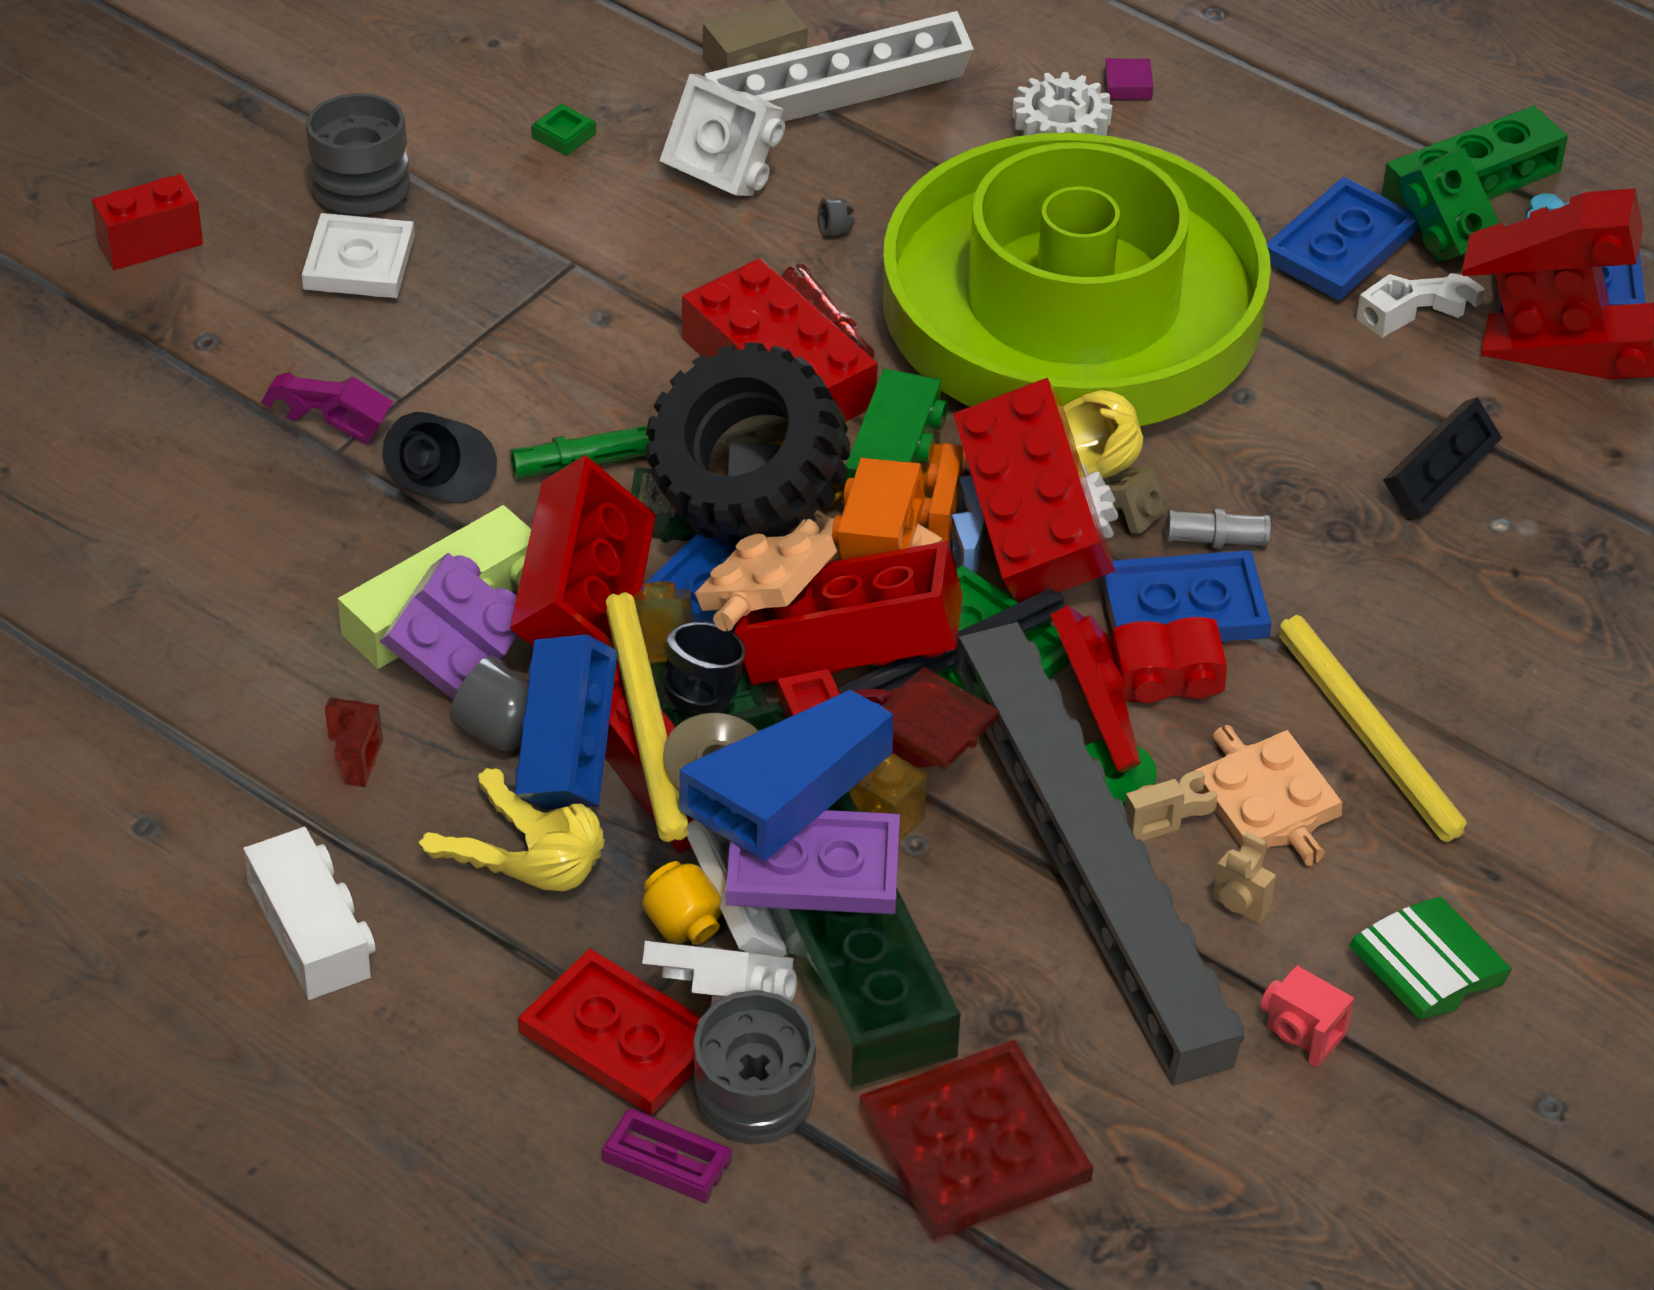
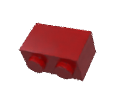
(147, 221)

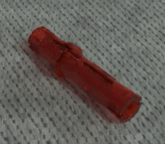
(816, 295)

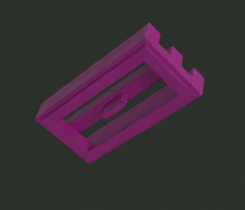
(661, 1160)

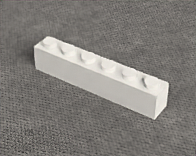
(856, 67)

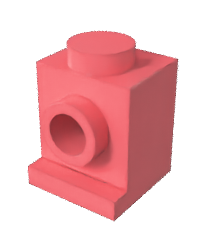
(1308, 1013)

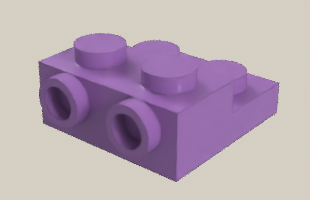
(451, 623)

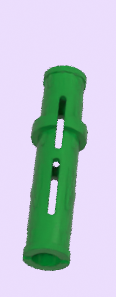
(560, 453)

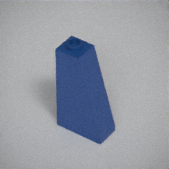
(788, 773)

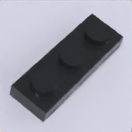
(1442, 459)

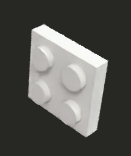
(358, 255)

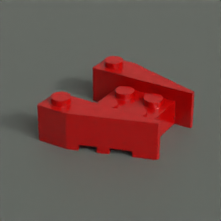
(1557, 290)

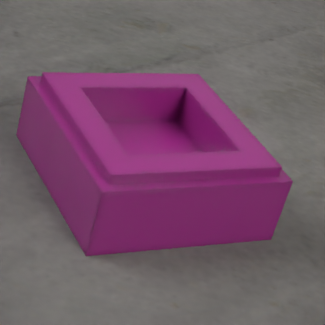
(1128, 79)

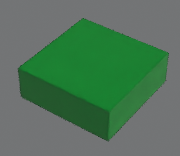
(563, 129)

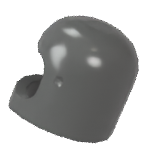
(492, 704)

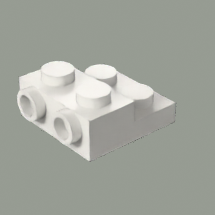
(723, 136)
(723, 971)

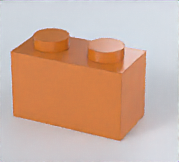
(880, 508)

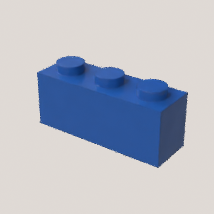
(566, 722)

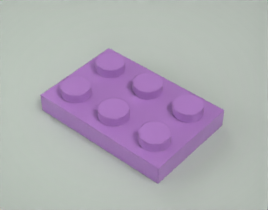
(832, 865)

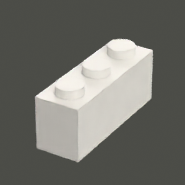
(309, 912)

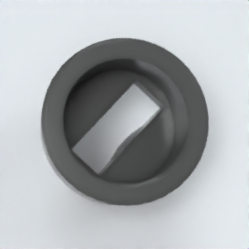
(834, 217)

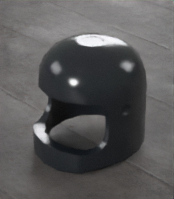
(702, 668)

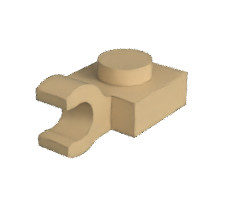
(1160, 807)
(1243, 882)

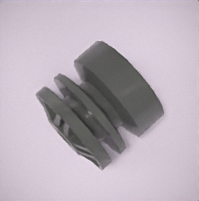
(358, 153)
(754, 1067)

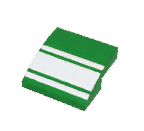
(1430, 957)

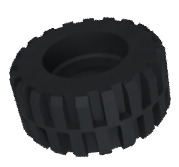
(712, 400)

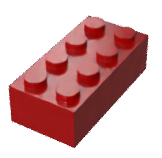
(763, 308)
(1033, 491)
(581, 548)
(859, 615)

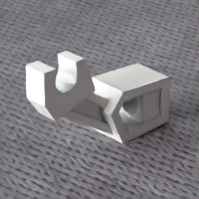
(1395, 300)

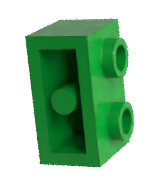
(1447, 203)

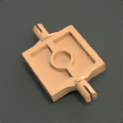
(765, 573)
(1271, 792)

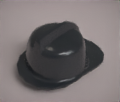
(439, 457)

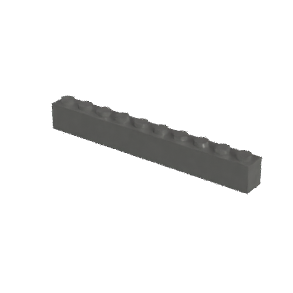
(1100, 857)

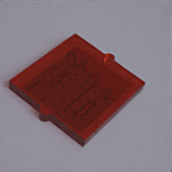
(937, 717)

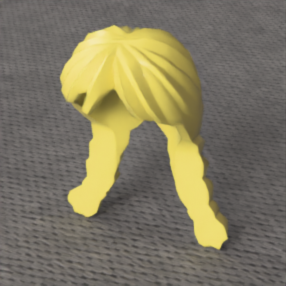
(1104, 432)
(559, 842)

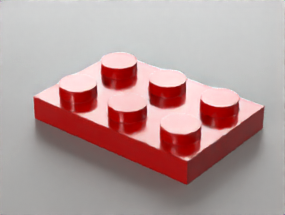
(615, 1030)

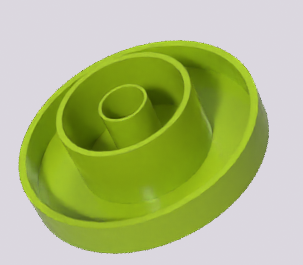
(1076, 269)

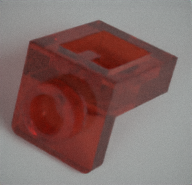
(357, 737)

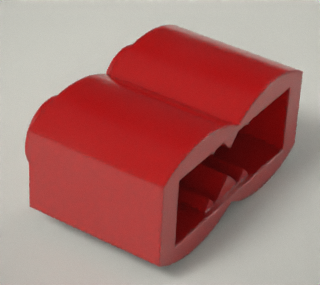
(1170, 659)

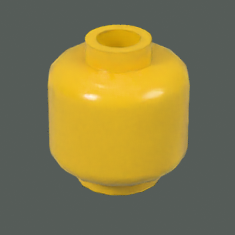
(682, 903)

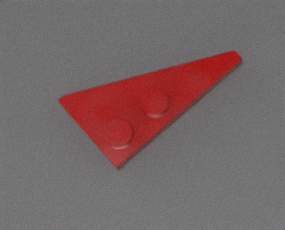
(1101, 682)

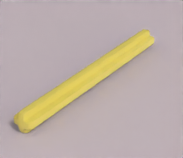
(645, 714)
(1372, 729)

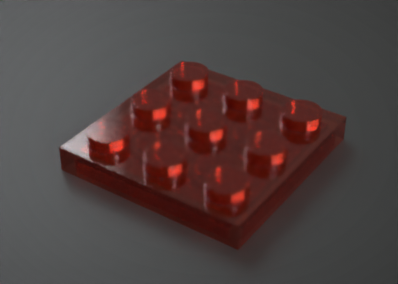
(975, 1139)

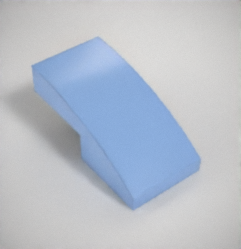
(967, 527)

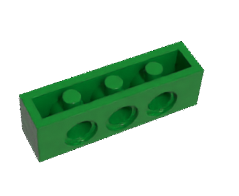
(1503, 153)

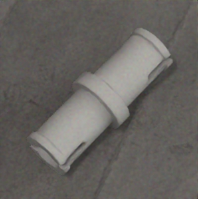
(1217, 528)

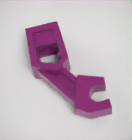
(345, 405)

